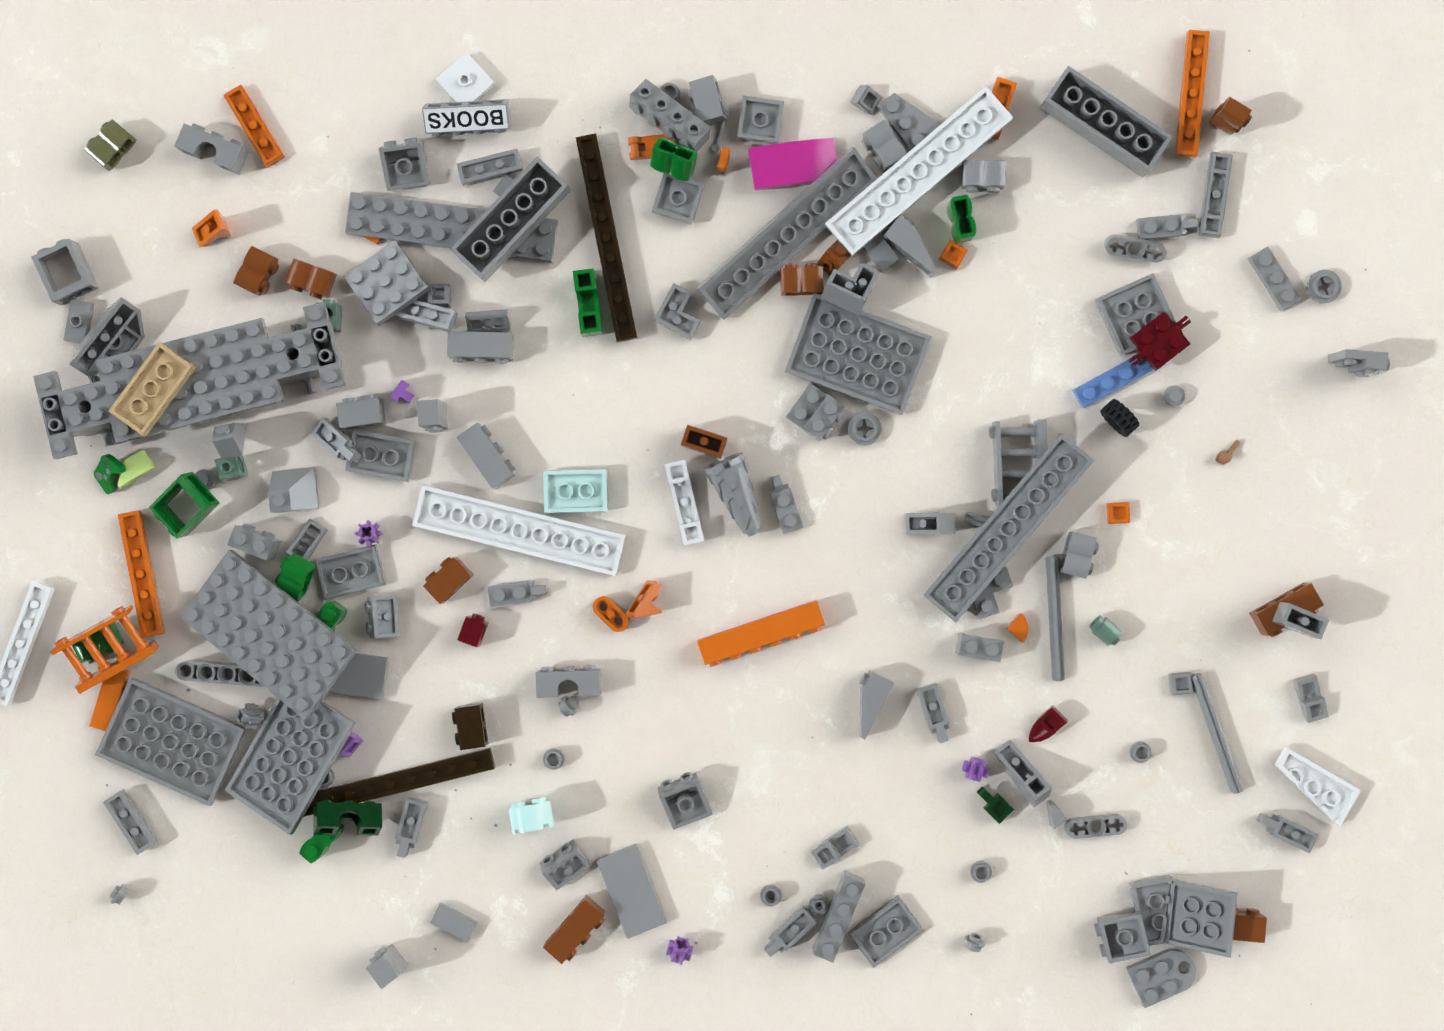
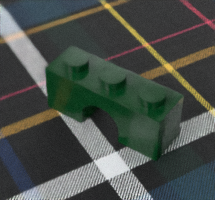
(365, 815)

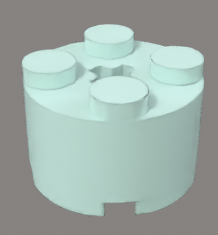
(530, 816)

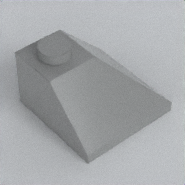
(293, 490)

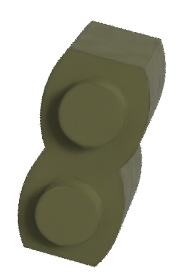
(110, 144)

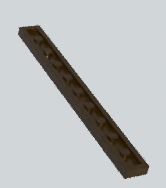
(606, 238)
(407, 779)

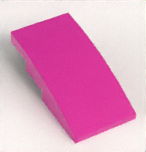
(790, 163)

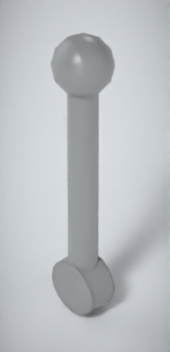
(715, 147)

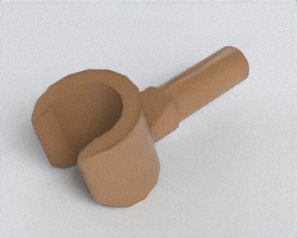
(1225, 457)

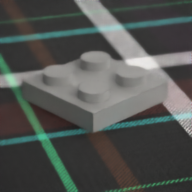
(760, 120)
(678, 198)

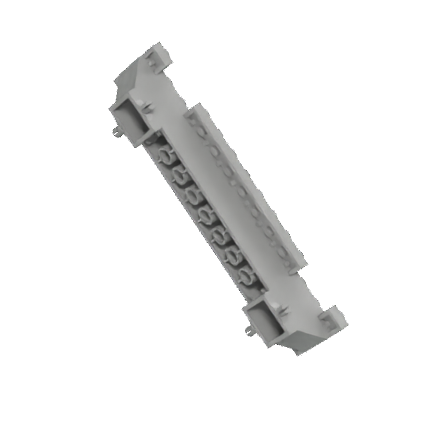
(233, 374)

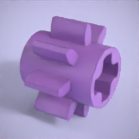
(363, 533)
(975, 769)
(679, 950)

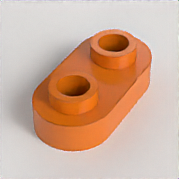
(608, 616)

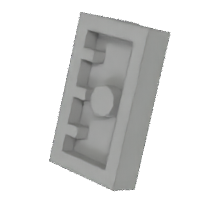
(382, 616)
(564, 864)

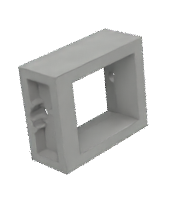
(74, 290)

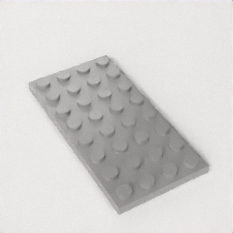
(268, 634)

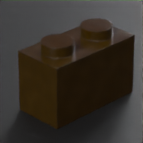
(470, 726)

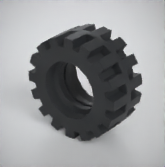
(1119, 417)

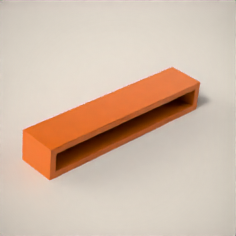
(761, 632)

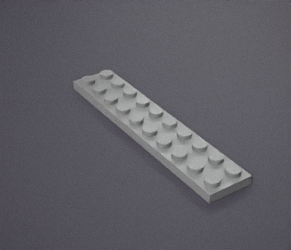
(433, 224)
(786, 234)
(1008, 527)

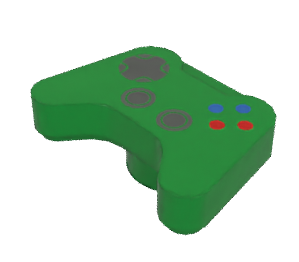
(106, 471)

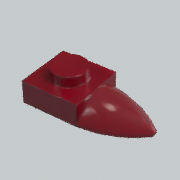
(1047, 725)

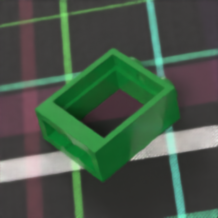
(197, 492)

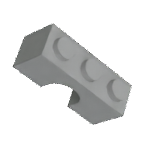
(195, 142)
(587, 680)

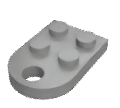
(1159, 976)

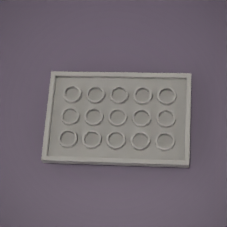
(858, 355)
(170, 741)
(289, 762)

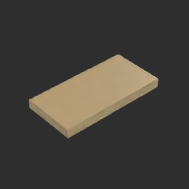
(152, 389)

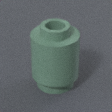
(1105, 630)

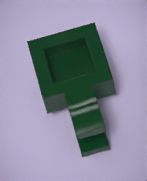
(996, 805)

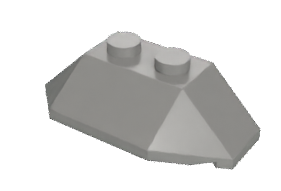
(114, 333)

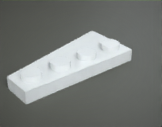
(1323, 788)

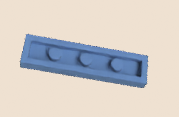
(1110, 381)

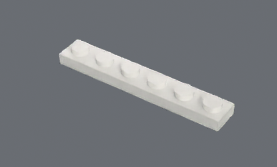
(23, 639)

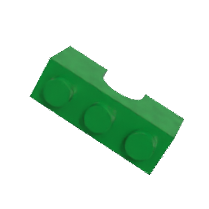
(588, 302)

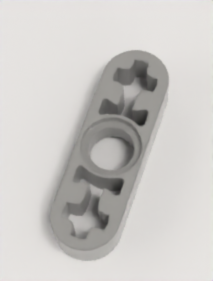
(1151, 245)
(1110, 819)

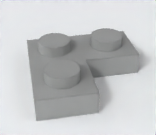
(672, 314)
(985, 603)

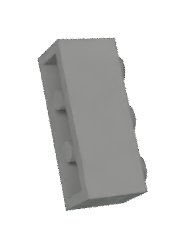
(480, 346)
(487, 455)

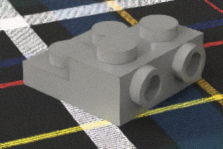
(404, 164)
(1361, 362)
(816, 412)
(684, 800)
(1122, 937)

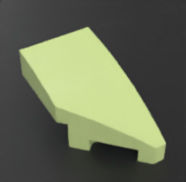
(135, 467)

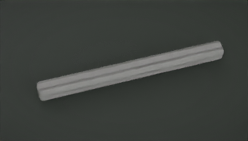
(1055, 618)
(1217, 733)

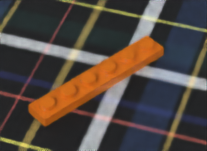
(1192, 93)
(141, 573)

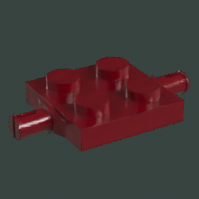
(1159, 341)

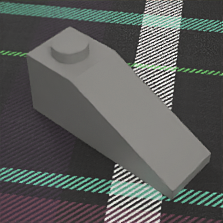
(907, 241)
(872, 697)
(1023, 774)

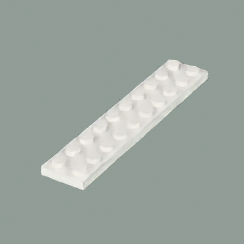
(919, 171)
(518, 530)

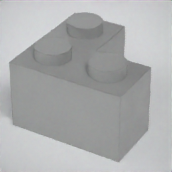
(850, 291)

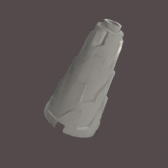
(735, 490)

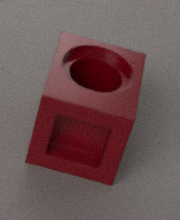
(473, 630)

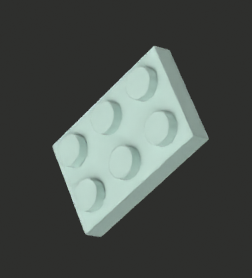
(575, 491)

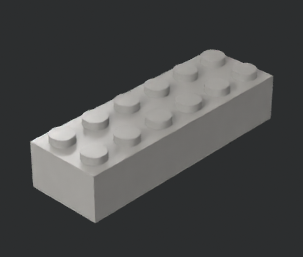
(1106, 122)
(511, 219)

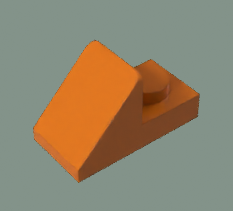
(210, 228)
(642, 604)

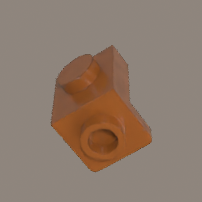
(834, 257)

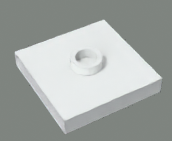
(465, 80)

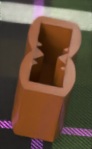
(1231, 116)
(256, 271)
(310, 278)
(801, 280)

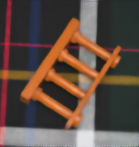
(105, 669)

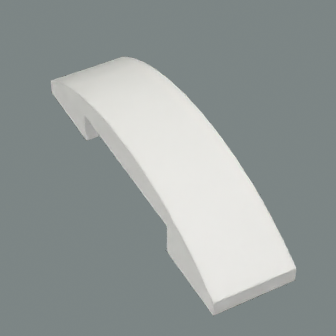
(684, 502)

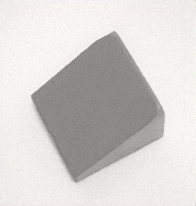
(866, 99)
(1055, 816)

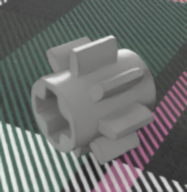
(250, 716)

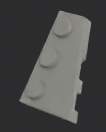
(907, 120)
(1151, 900)

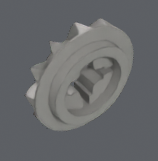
(1326, 277)
(871, 421)

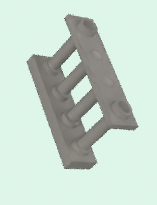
(1038, 431)

